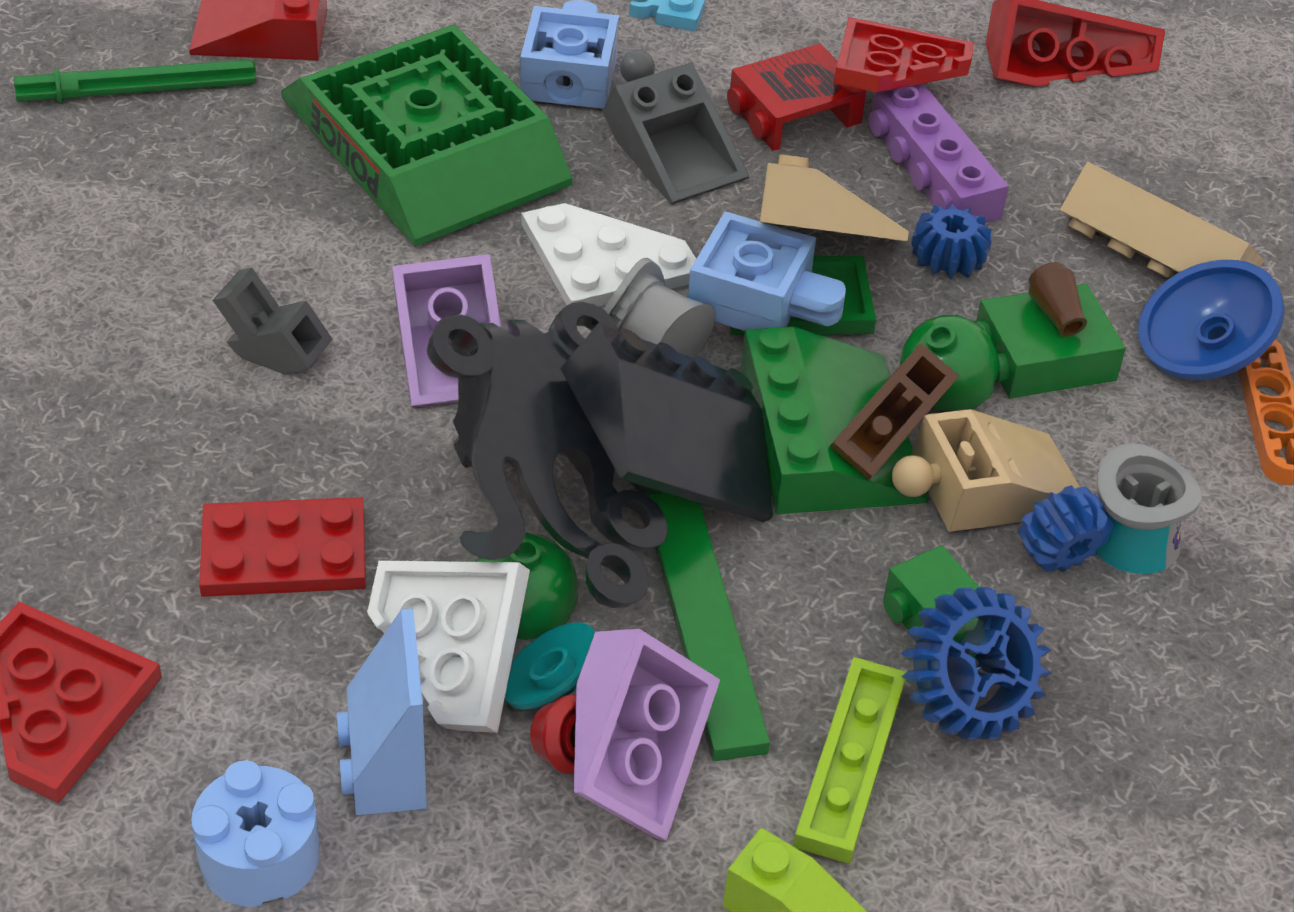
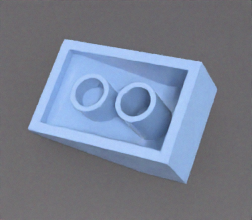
(386, 726)

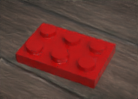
(282, 546)

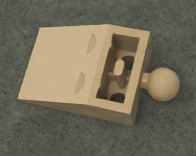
(981, 469)

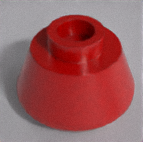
(554, 733)

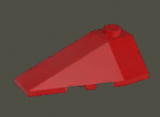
(1050, 42)

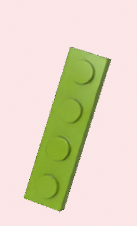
(850, 761)

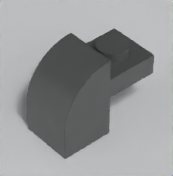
(270, 334)

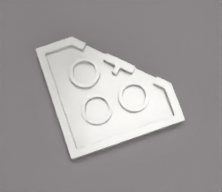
(594, 252)
(463, 631)

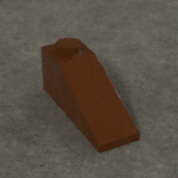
(894, 411)

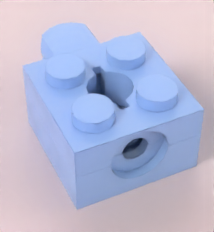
(570, 44)
(762, 277)

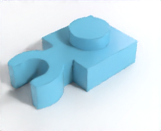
(671, 13)

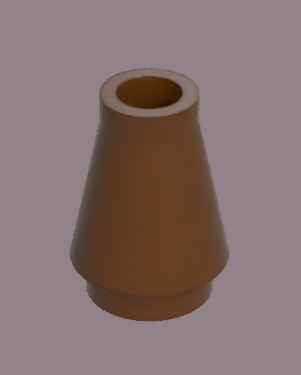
(1057, 295)

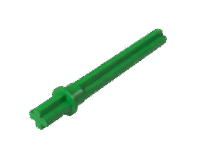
(133, 80)

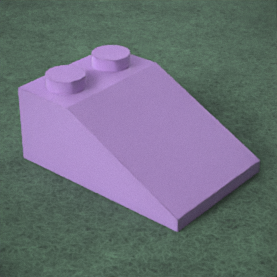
(426, 295)
(638, 727)

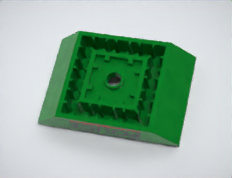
(433, 133)

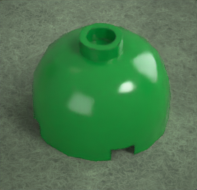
(964, 349)
(550, 585)

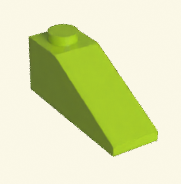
(781, 878)

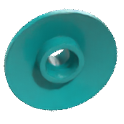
(548, 666)

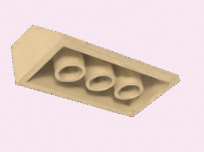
(1148, 225)

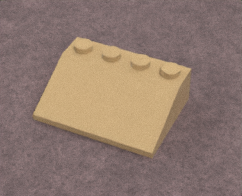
(815, 201)

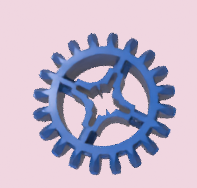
(949, 676)

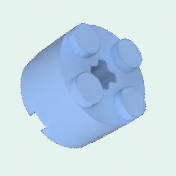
(256, 834)

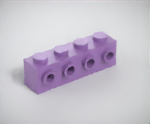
(937, 152)

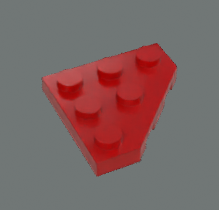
(893, 57)
(62, 698)

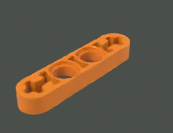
(1271, 408)

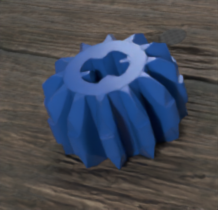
(951, 241)
(1065, 529)

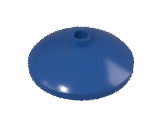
(1211, 319)

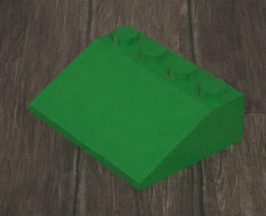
(807, 398)

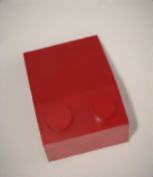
(260, 29)

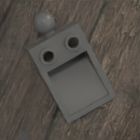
(671, 129)

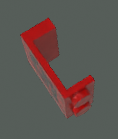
(790, 89)

